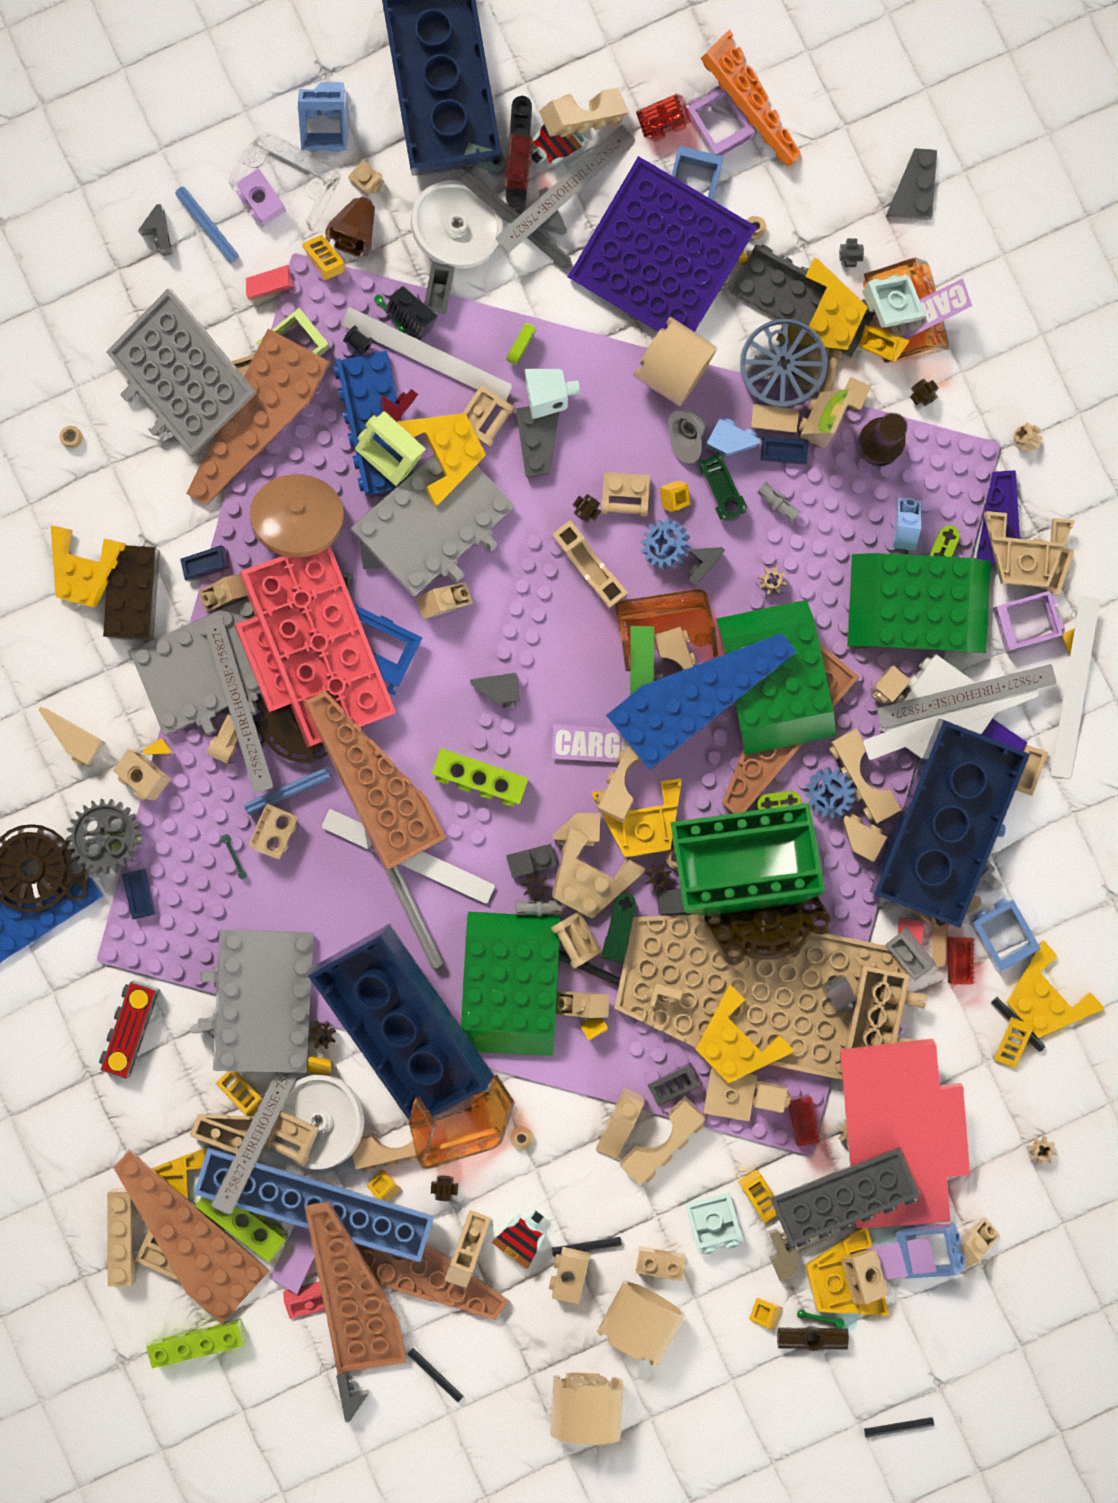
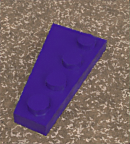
(1002, 499)

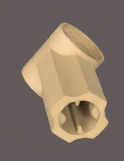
(224, 744)

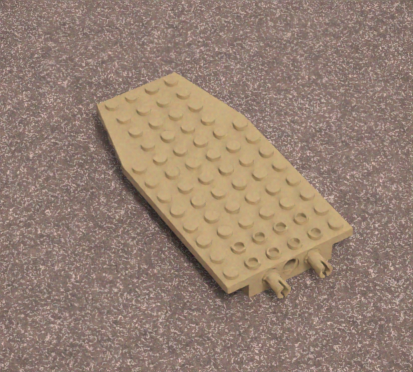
(779, 994)

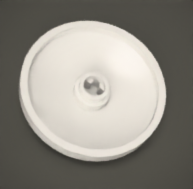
(454, 225)
(332, 1108)

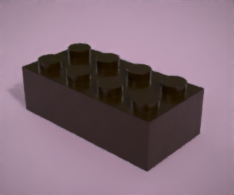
(132, 595)

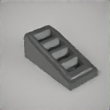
(692, 1074)

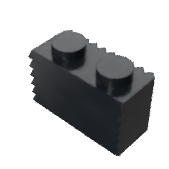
(411, 313)

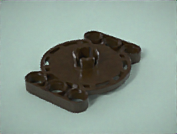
(286, 733)
(52, 872)
(770, 941)

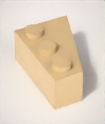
(221, 1130)

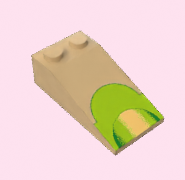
(824, 416)

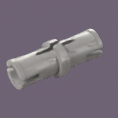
(778, 502)
(538, 907)

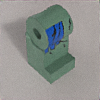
(493, 168)

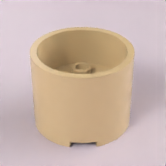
(675, 361)
(641, 1323)
(586, 1408)

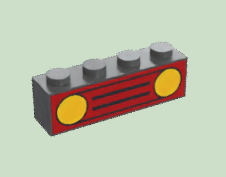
(129, 1029)

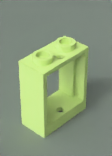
(299, 317)
(398, 439)

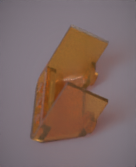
(666, 612)
(463, 1131)

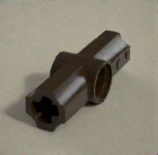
(797, 1338)

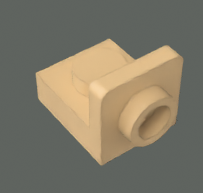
(366, 178)
(668, 993)

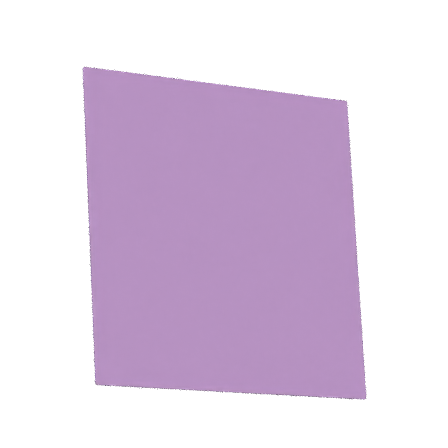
(564, 644)

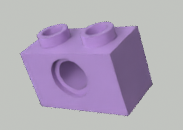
(255, 184)

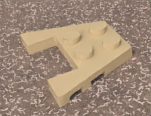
(1024, 560)
(584, 885)

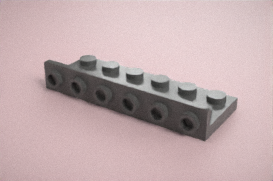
(784, 291)
(846, 1197)

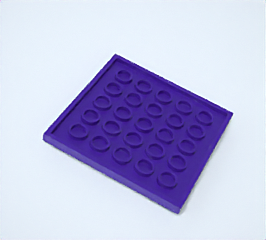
(661, 249)

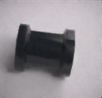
(358, 340)

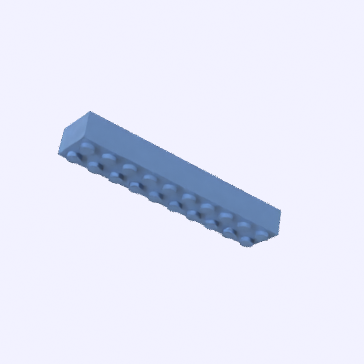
(285, 1198)

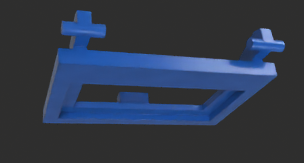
(389, 670)

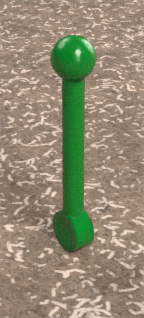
(379, 300)
(839, 1322)

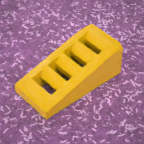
(330, 270)
(1018, 1025)
(253, 1107)
(750, 1187)

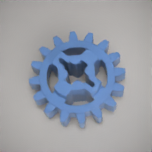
(667, 547)
(836, 784)

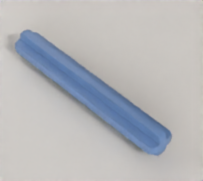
(206, 224)
(287, 791)

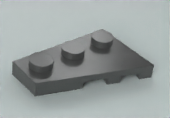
(916, 189)
(536, 440)

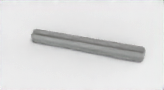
(414, 917)

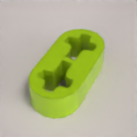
(521, 344)
(951, 545)
(777, 797)

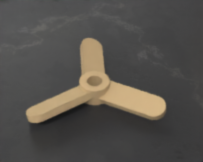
(939, 932)

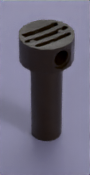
(882, 439)

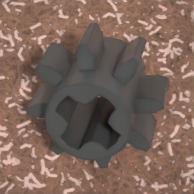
(851, 252)

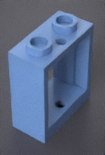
(322, 100)
(701, 159)
(1015, 955)
(952, 1240)

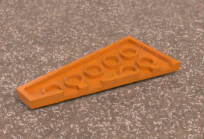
(748, 94)

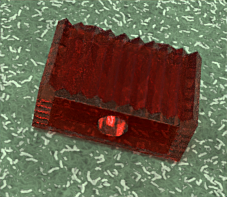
(663, 117)
(518, 161)
(960, 960)
(803, 1120)

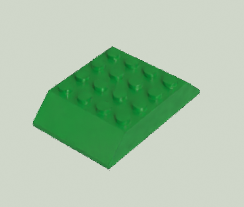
(919, 602)
(794, 699)
(747, 860)
(510, 983)

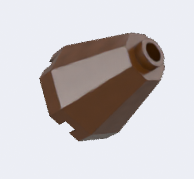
(353, 227)

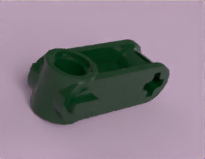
(722, 487)
(619, 929)

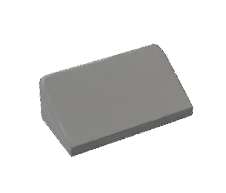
(910, 954)

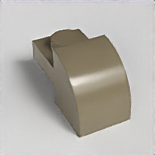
(785, 1260)

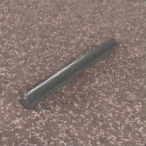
(510, 215)

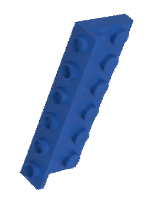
(363, 383)

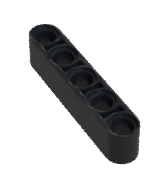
(525, 121)

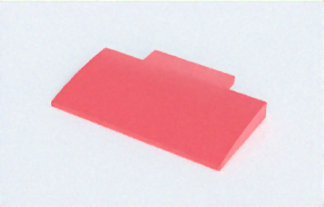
(309, 641)
(898, 1102)

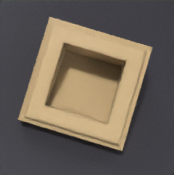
(859, 395)

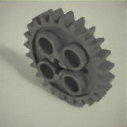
(104, 815)

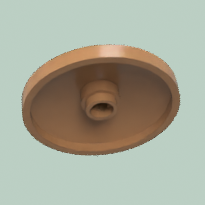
(296, 515)

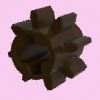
(924, 392)
(586, 508)
(664, 874)
(531, 880)
(320, 1028)
(444, 1188)

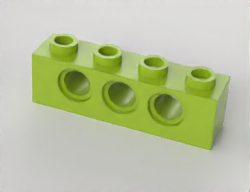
(447, 759)
(247, 1233)
(196, 1343)

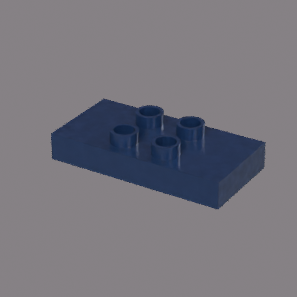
(441, 83)
(949, 823)
(401, 1023)

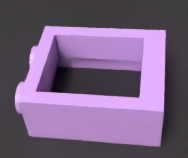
(732, 141)
(1005, 627)

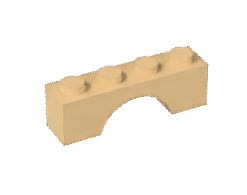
(564, 116)
(589, 565)
(673, 646)
(616, 800)
(878, 803)
(372, 1152)
(643, 1161)
(120, 1255)

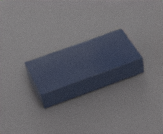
(784, 450)
(204, 563)
(138, 894)

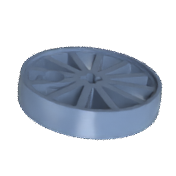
(782, 352)

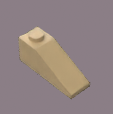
(74, 739)
(620, 1122)
(467, 1249)

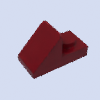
(403, 402)

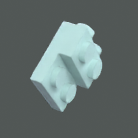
(893, 300)
(713, 1223)

